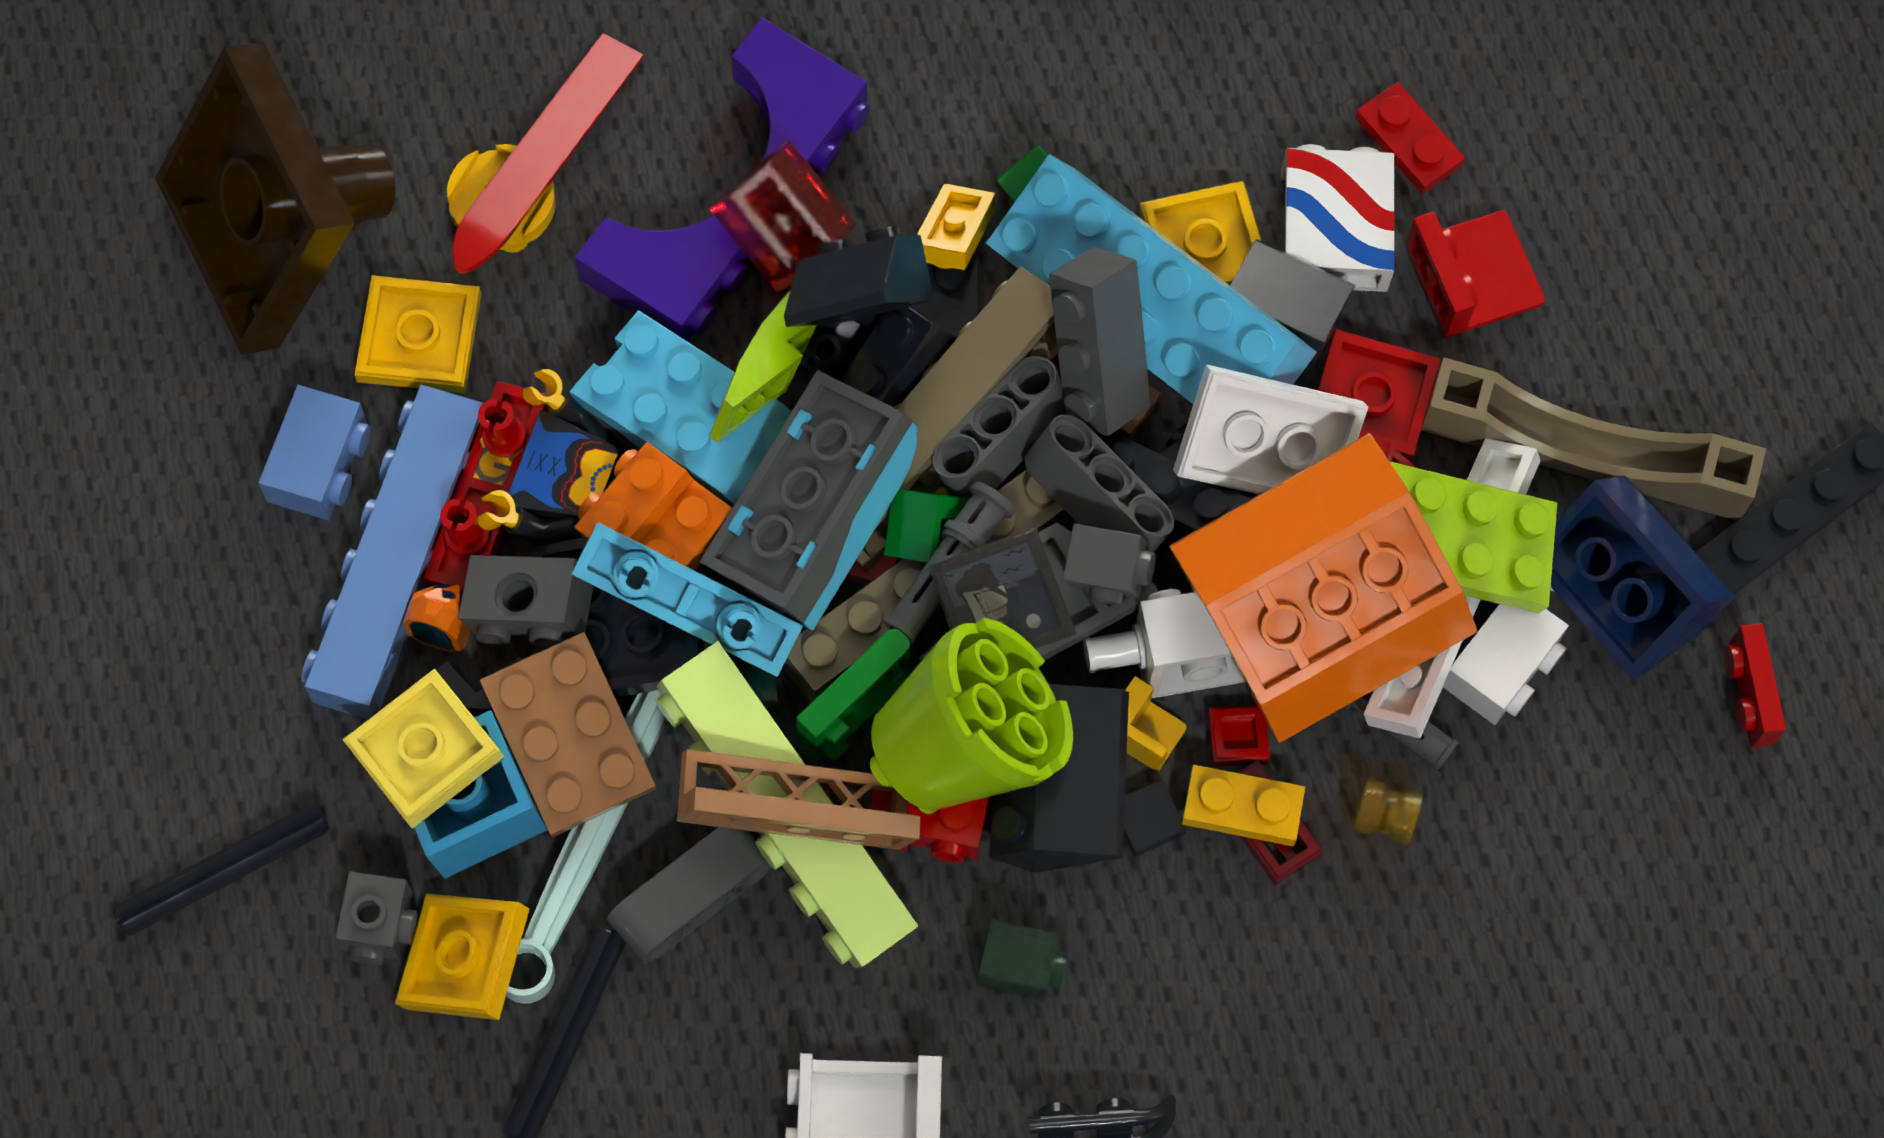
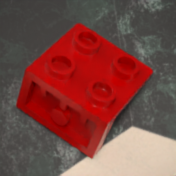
(1473, 271)

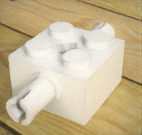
(1171, 644)

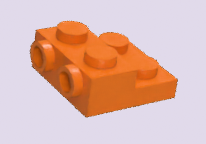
(656, 506)

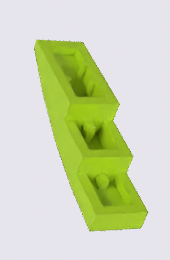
(762, 371)

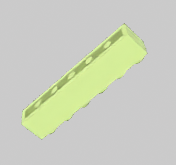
(829, 876)

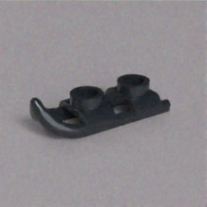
(1112, 1119)

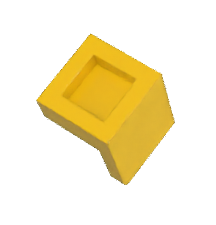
(1151, 729)

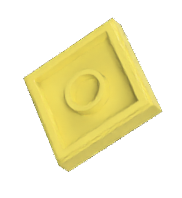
(423, 748)

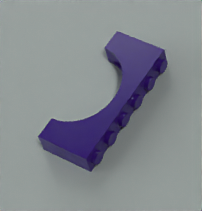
(686, 270)

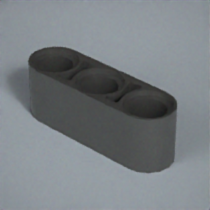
(1007, 406)
(1095, 482)
(688, 892)

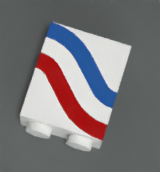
(1341, 212)

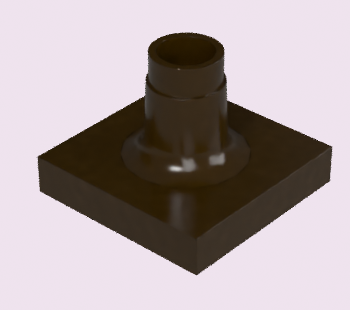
(262, 198)

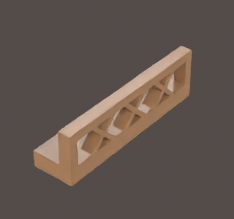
(794, 813)

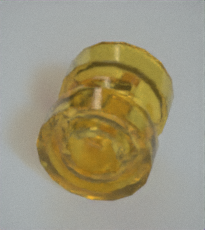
(1387, 811)

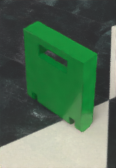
(853, 699)

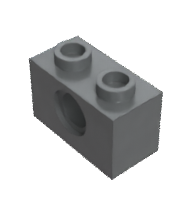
(502, 583)

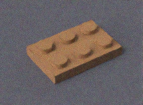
(568, 734)

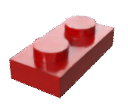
(1408, 132)
(1759, 706)

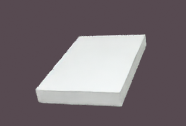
(1261, 430)

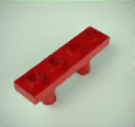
(505, 430)

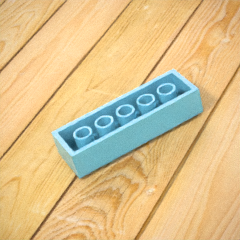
(1185, 307)

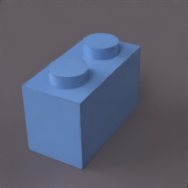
(315, 453)

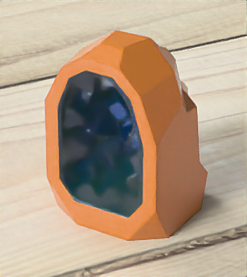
(434, 618)

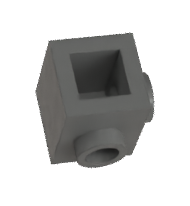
(1108, 563)
(375, 918)

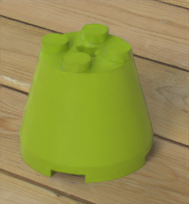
(971, 721)

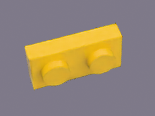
(956, 225)
(1243, 805)

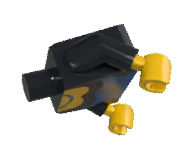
(560, 468)

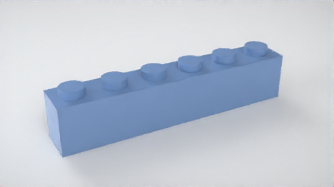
(399, 536)

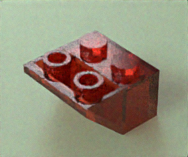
(781, 214)

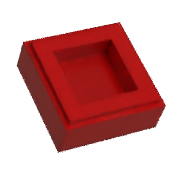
(1238, 736)

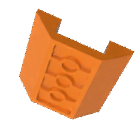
(1326, 587)

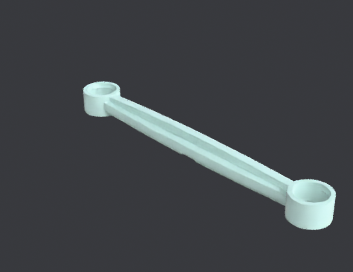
(580, 858)

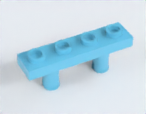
(687, 599)

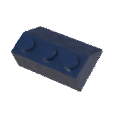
(1632, 576)

